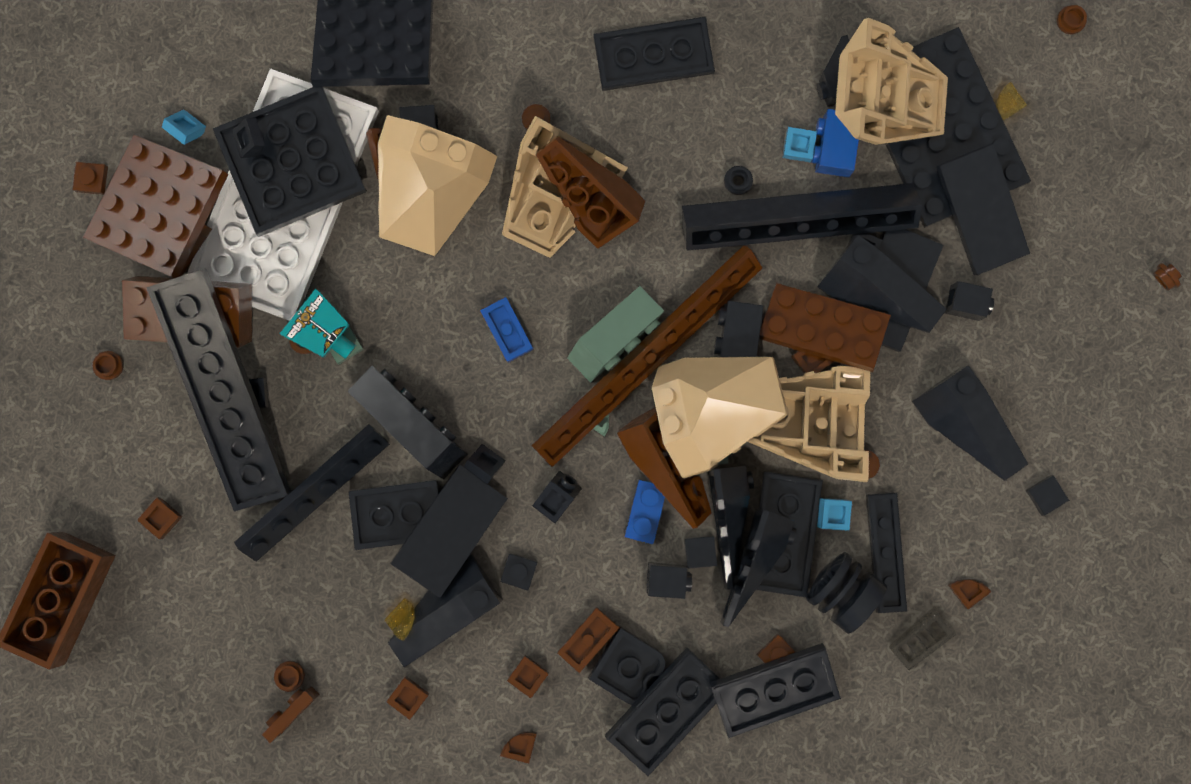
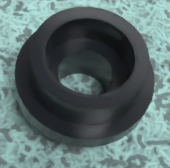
(740, 171)

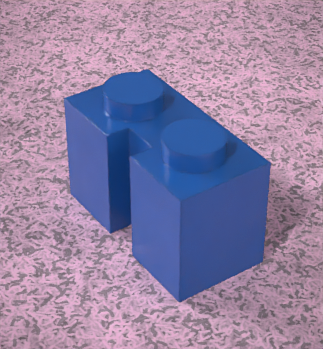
(837, 147)

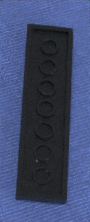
(219, 389)

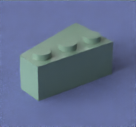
(615, 333)

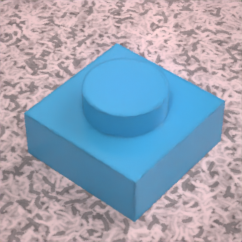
(183, 127)
(799, 144)
(834, 514)

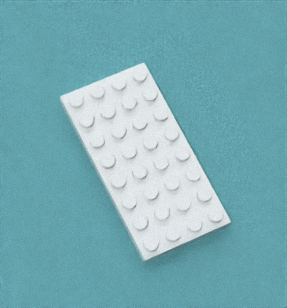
(286, 259)

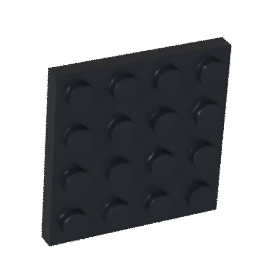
(372, 43)
(300, 166)

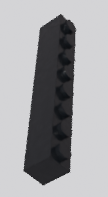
(801, 216)

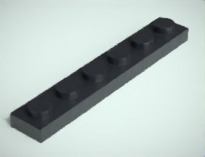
(311, 493)

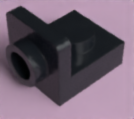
(557, 496)

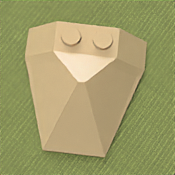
(888, 89)
(426, 183)
(535, 205)
(715, 407)
(823, 423)

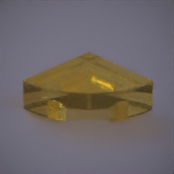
(1009, 101)
(401, 619)

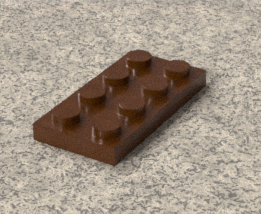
(824, 327)

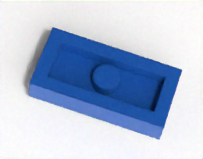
(506, 329)
(645, 513)

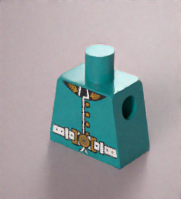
(319, 328)

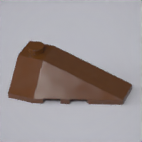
(596, 196)
(646, 449)

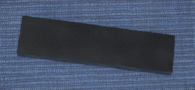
(887, 550)

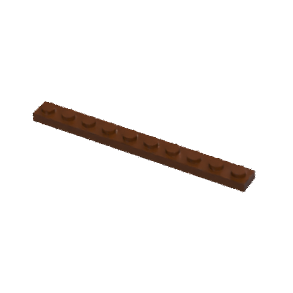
(647, 356)

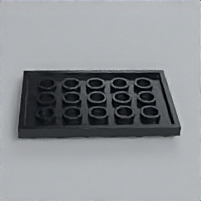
(969, 125)

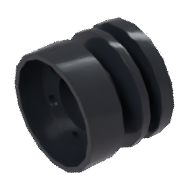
(852, 597)

